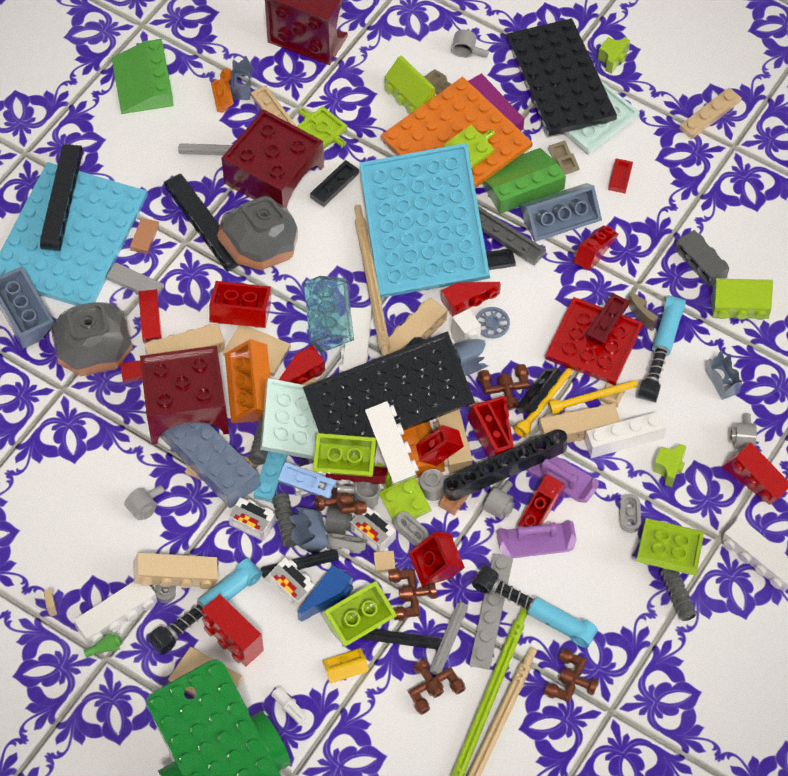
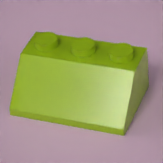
(408, 85)
(742, 298)
(344, 455)
(359, 614)

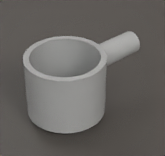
(464, 44)
(743, 432)
(432, 484)
(362, 492)
(141, 502)
(499, 502)

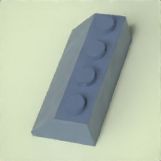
(561, 211)
(23, 308)

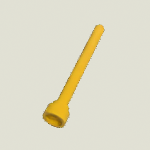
(557, 405)
(523, 427)

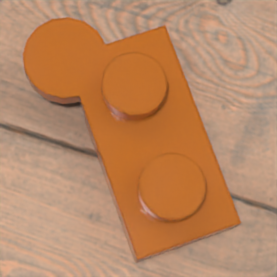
(222, 91)

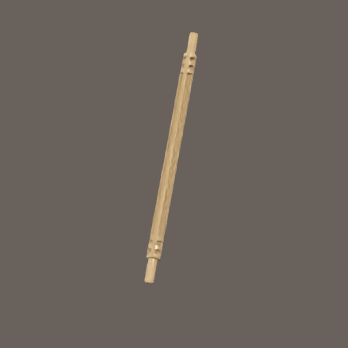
(379, 320)
(502, 714)

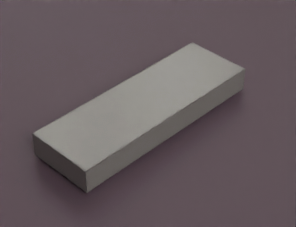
(132, 280)

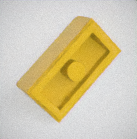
(345, 665)

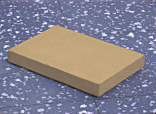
(276, 348)
(192, 660)

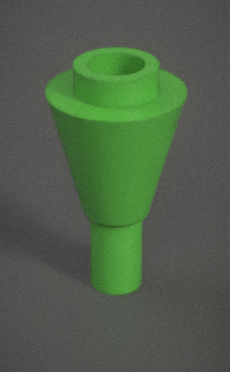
(106, 644)

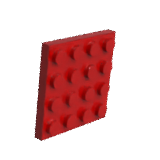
(578, 353)

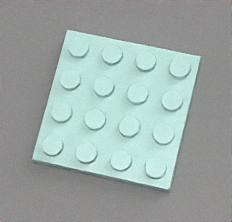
(594, 136)
(287, 420)

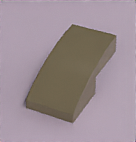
(438, 80)
(562, 155)
(638, 308)

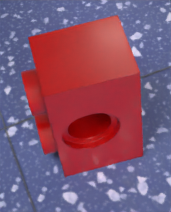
(439, 445)

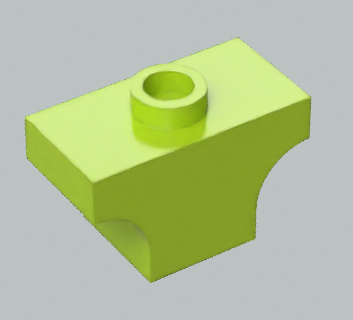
(613, 53)
(670, 463)

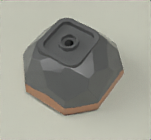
(259, 233)
(93, 346)

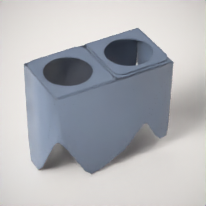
(241, 91)
(468, 355)
(725, 365)
(309, 523)

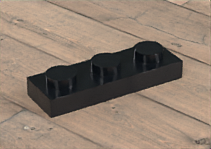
(334, 183)
(539, 390)

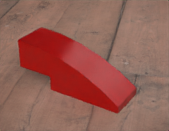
(149, 315)

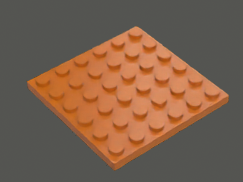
(449, 115)

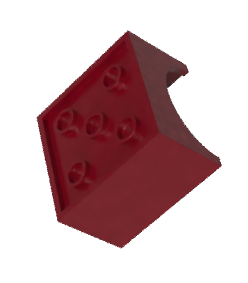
(305, 27)
(271, 158)
(183, 389)

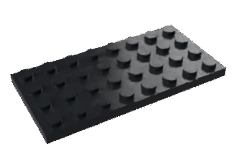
(561, 77)
(418, 380)

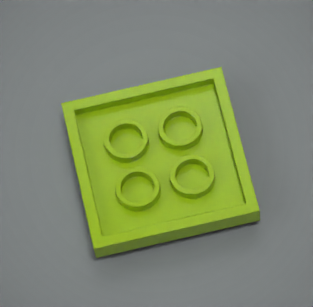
(670, 546)

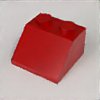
(436, 558)

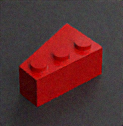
(492, 425)
(757, 473)

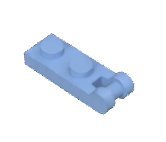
(306, 480)

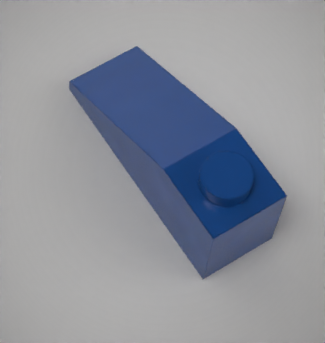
(328, 592)

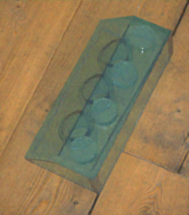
(328, 312)

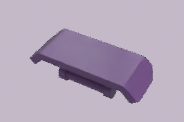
(577, 483)
(547, 539)

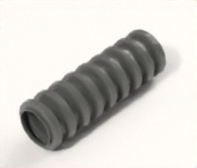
(256, 455)
(283, 512)
(679, 594)

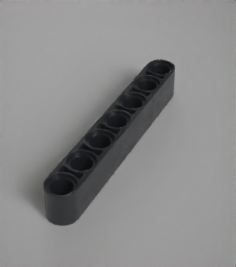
(61, 197)
(199, 217)
(501, 472)

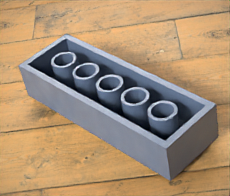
(213, 460)

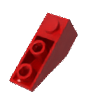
(595, 247)
(468, 294)
(304, 366)
(542, 502)

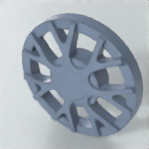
(492, 322)

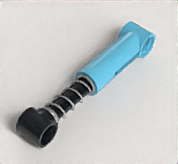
(662, 347)
(244, 575)
(580, 631)

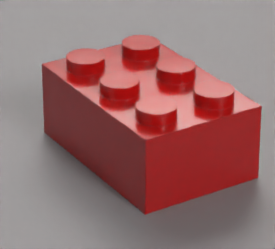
(240, 304)
(232, 631)

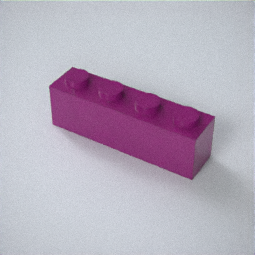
(486, 88)

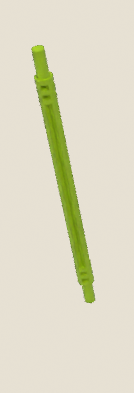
(490, 695)

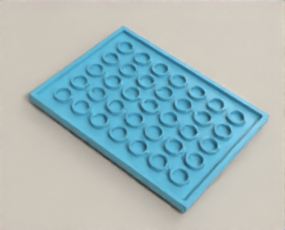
(424, 220)
(93, 237)

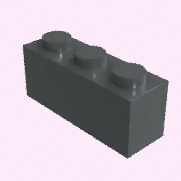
(702, 258)

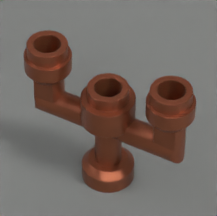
(505, 384)
(343, 501)
(409, 593)
(570, 678)
(433, 685)

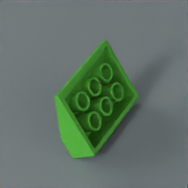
(142, 78)
(524, 180)

